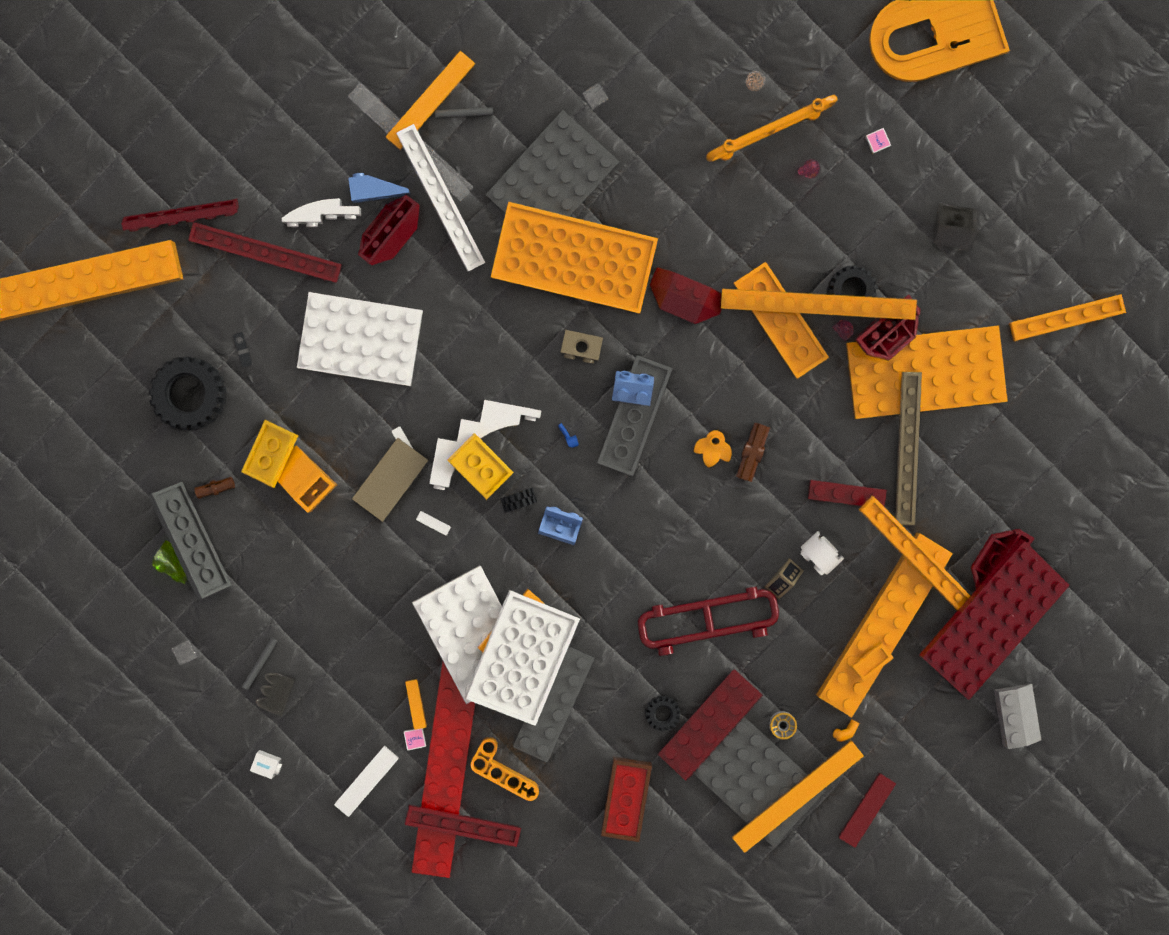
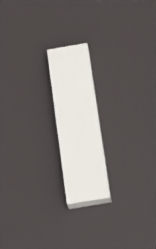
(366, 781)

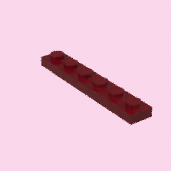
(176, 215)
(462, 825)

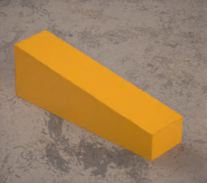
(416, 704)

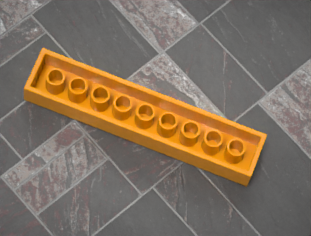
(89, 280)
(883, 623)

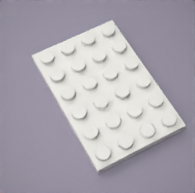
(359, 339)
(458, 621)
(522, 658)

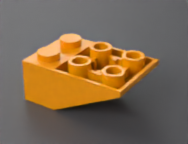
(305, 480)

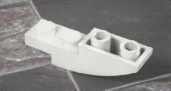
(313, 213)

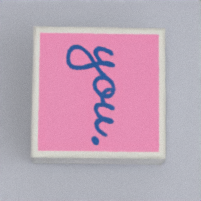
(878, 140)
(414, 739)

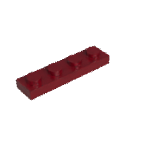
(844, 493)

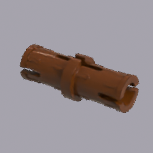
(214, 487)

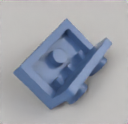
(633, 388)
(560, 525)

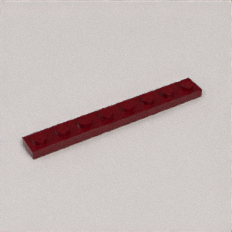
(265, 252)

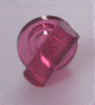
(810, 169)
(844, 329)

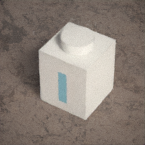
(266, 764)

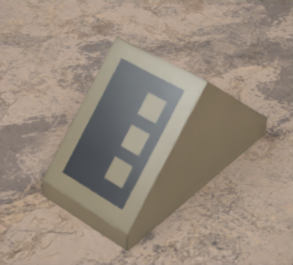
(784, 579)

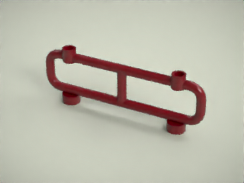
(758, 628)

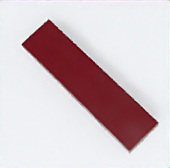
(867, 810)

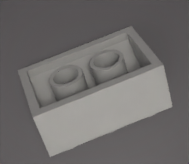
(1017, 716)

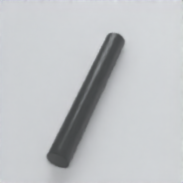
(463, 112)
(259, 664)

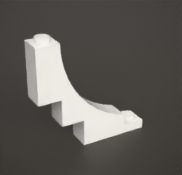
(493, 417)

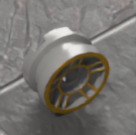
(791, 725)

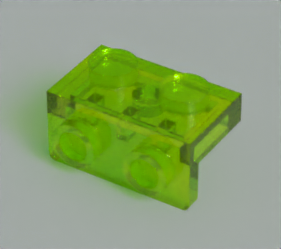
(168, 562)

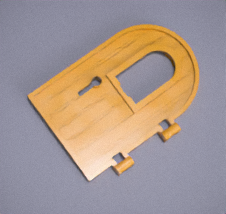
(951, 23)

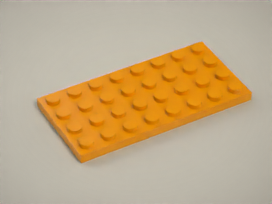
(574, 257)
(955, 366)

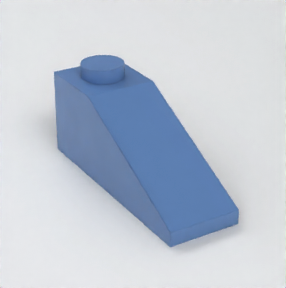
(370, 188)

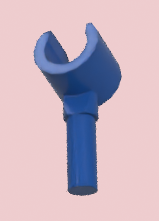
(571, 441)

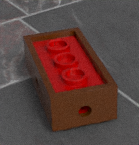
(626, 799)

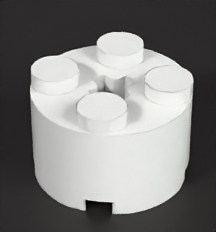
(821, 553)

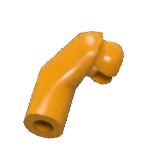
(848, 733)

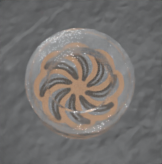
(755, 80)

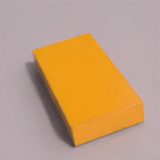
(872, 661)

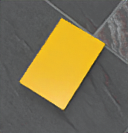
(269, 453)
(480, 466)

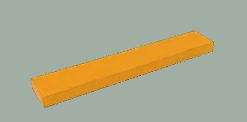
(433, 96)
(1067, 317)

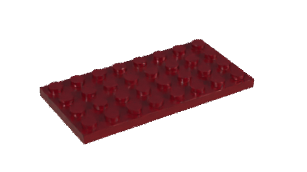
(994, 619)

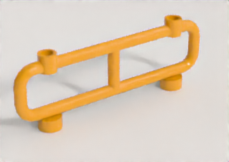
(809, 112)

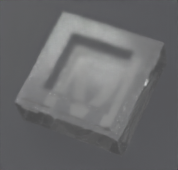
(595, 96)
(185, 652)

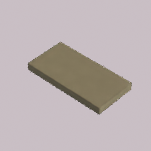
(390, 479)

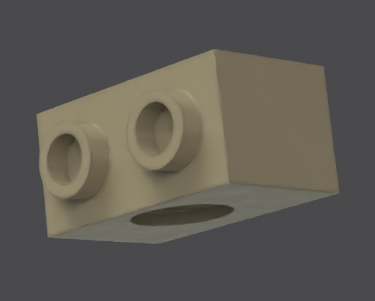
(593, 344)

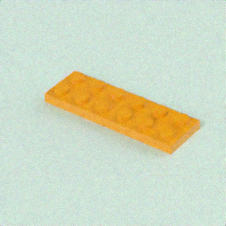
(785, 329)

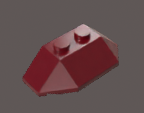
(389, 230)
(685, 296)
(888, 335)
(994, 551)

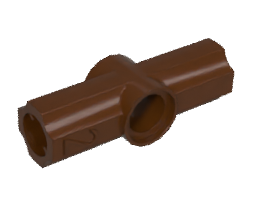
(753, 452)

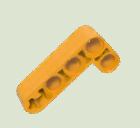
(507, 773)

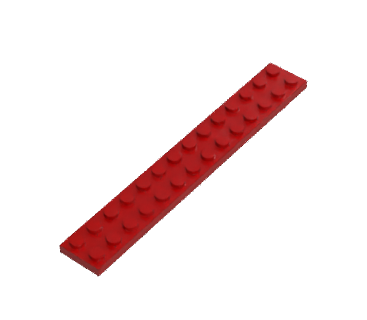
(444, 775)

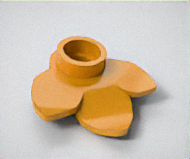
(713, 451)

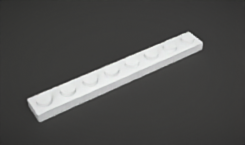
(440, 197)

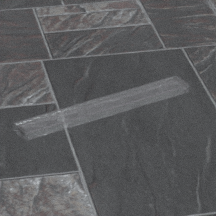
(387, 120)

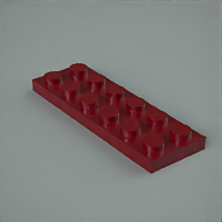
(710, 725)

